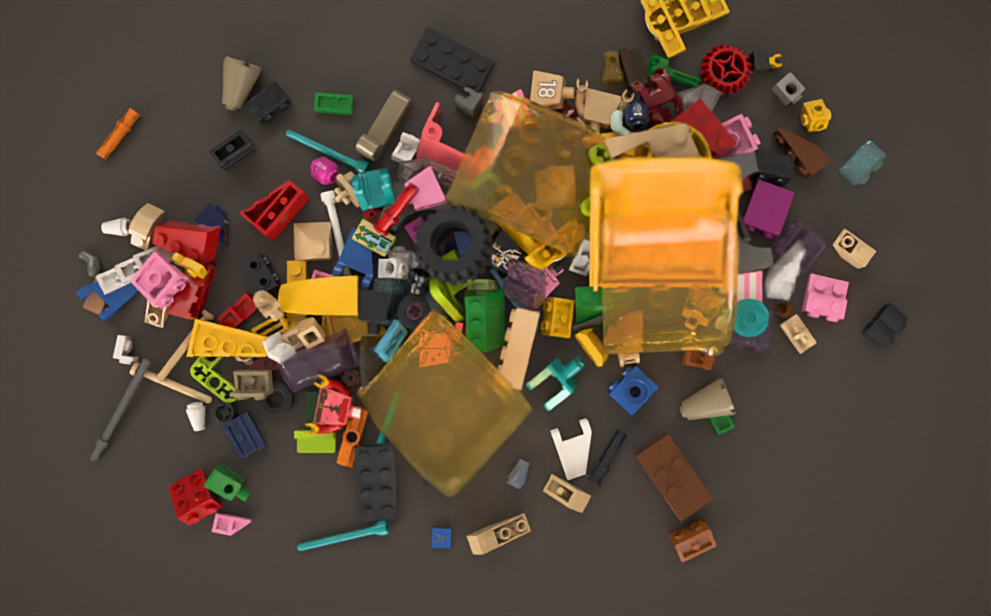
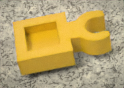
(192, 268)

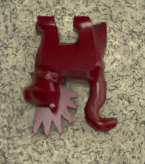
(659, 95)

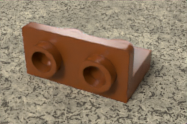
(692, 540)

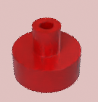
(372, 219)

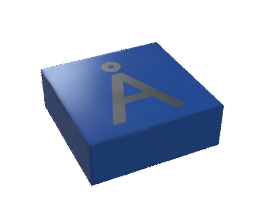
(441, 537)

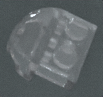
(403, 254)

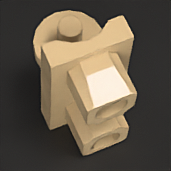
(345, 183)
(267, 305)
(798, 333)

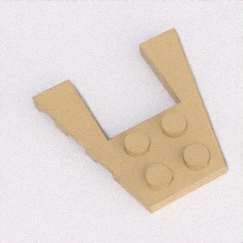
(665, 142)

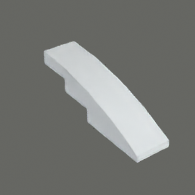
(125, 271)

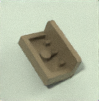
(252, 384)

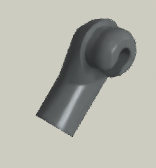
(93, 262)

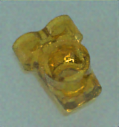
(612, 71)

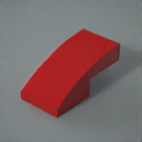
(239, 312)

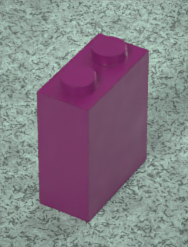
(767, 209)

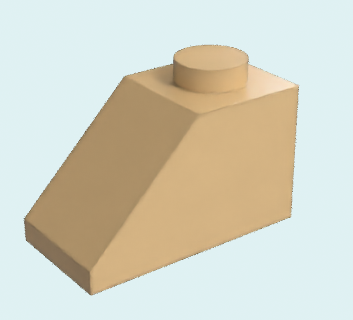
(567, 493)

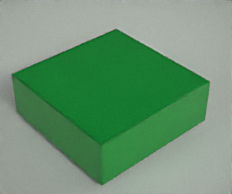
(721, 424)

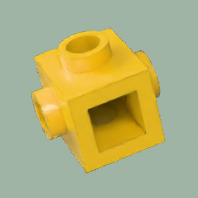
(815, 115)

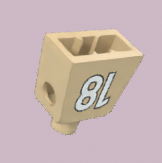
(550, 90)

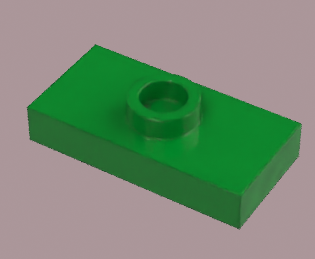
(333, 103)

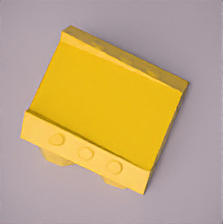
(592, 346)

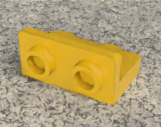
(557, 317)

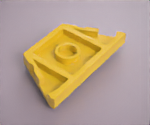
(354, 326)

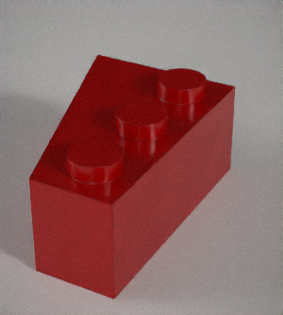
(705, 122)
(276, 210)
(188, 240)
(193, 298)

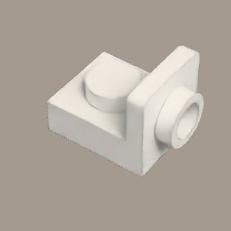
(122, 348)
(277, 348)

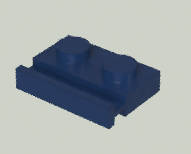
(244, 435)

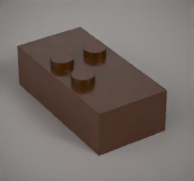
(673, 476)

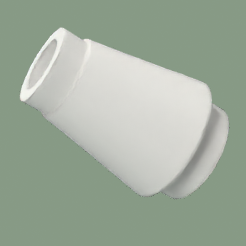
(117, 226)
(196, 415)

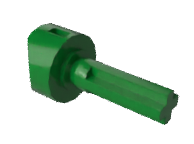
(675, 75)

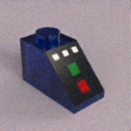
(215, 216)

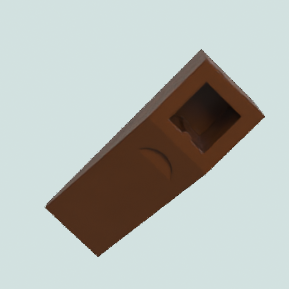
(806, 155)

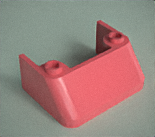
(431, 148)

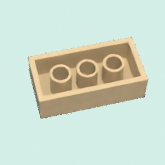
(519, 344)

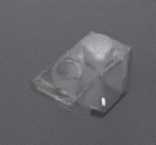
(705, 92)

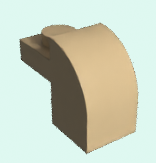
(144, 224)
(306, 333)

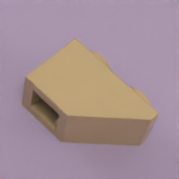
(853, 249)

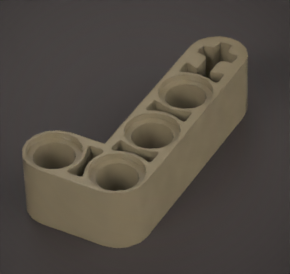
(385, 125)

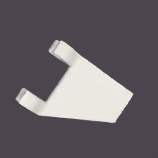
(574, 451)

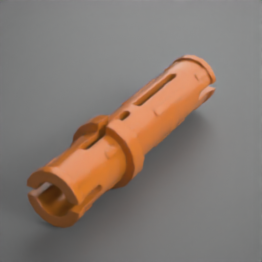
(122, 127)

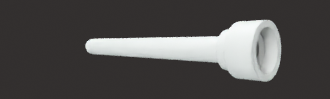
(329, 200)

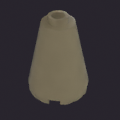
(237, 81)
(709, 402)

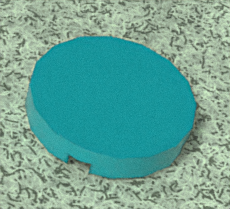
(751, 318)

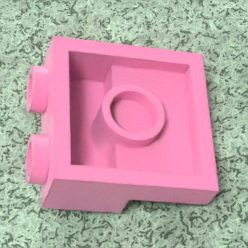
(740, 131)
(159, 280)
(825, 297)

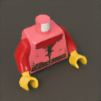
(333, 407)

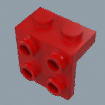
(192, 499)

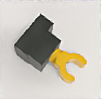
(762, 63)

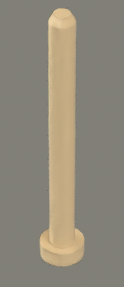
(180, 351)
(172, 384)

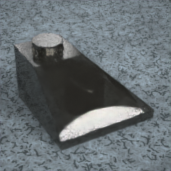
(369, 358)

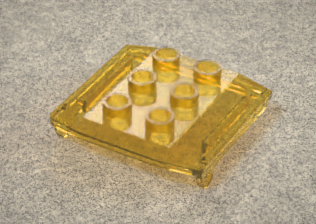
(528, 171)
(668, 281)
(443, 404)

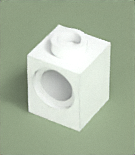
(393, 268)

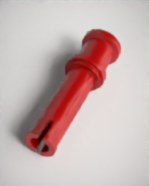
(391, 215)

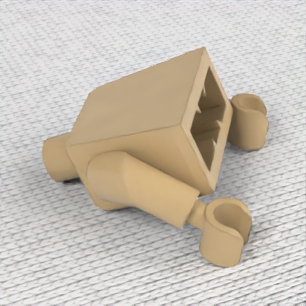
(597, 106)

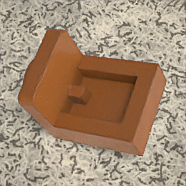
(698, 359)

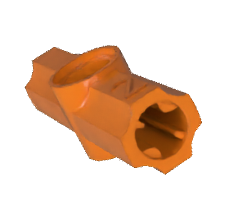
(347, 454)

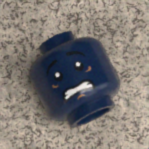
(636, 116)

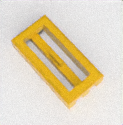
(283, 322)

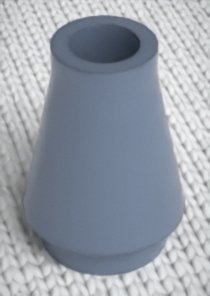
(518, 474)

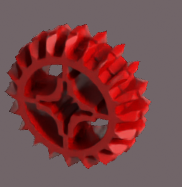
(732, 71)

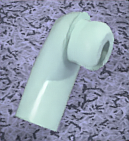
(616, 123)

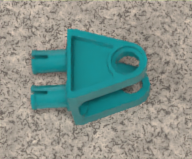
(373, 189)
(564, 374)

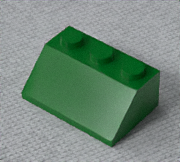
(587, 303)
(485, 318)

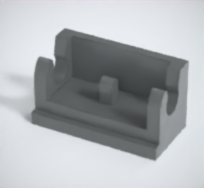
(470, 105)

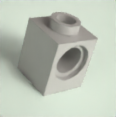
(791, 82)

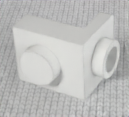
(406, 148)

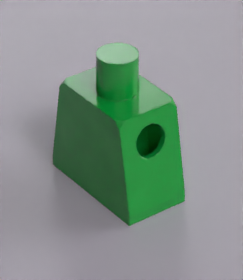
(219, 482)

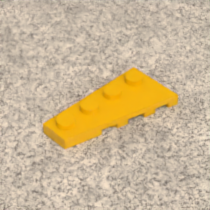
(220, 340)

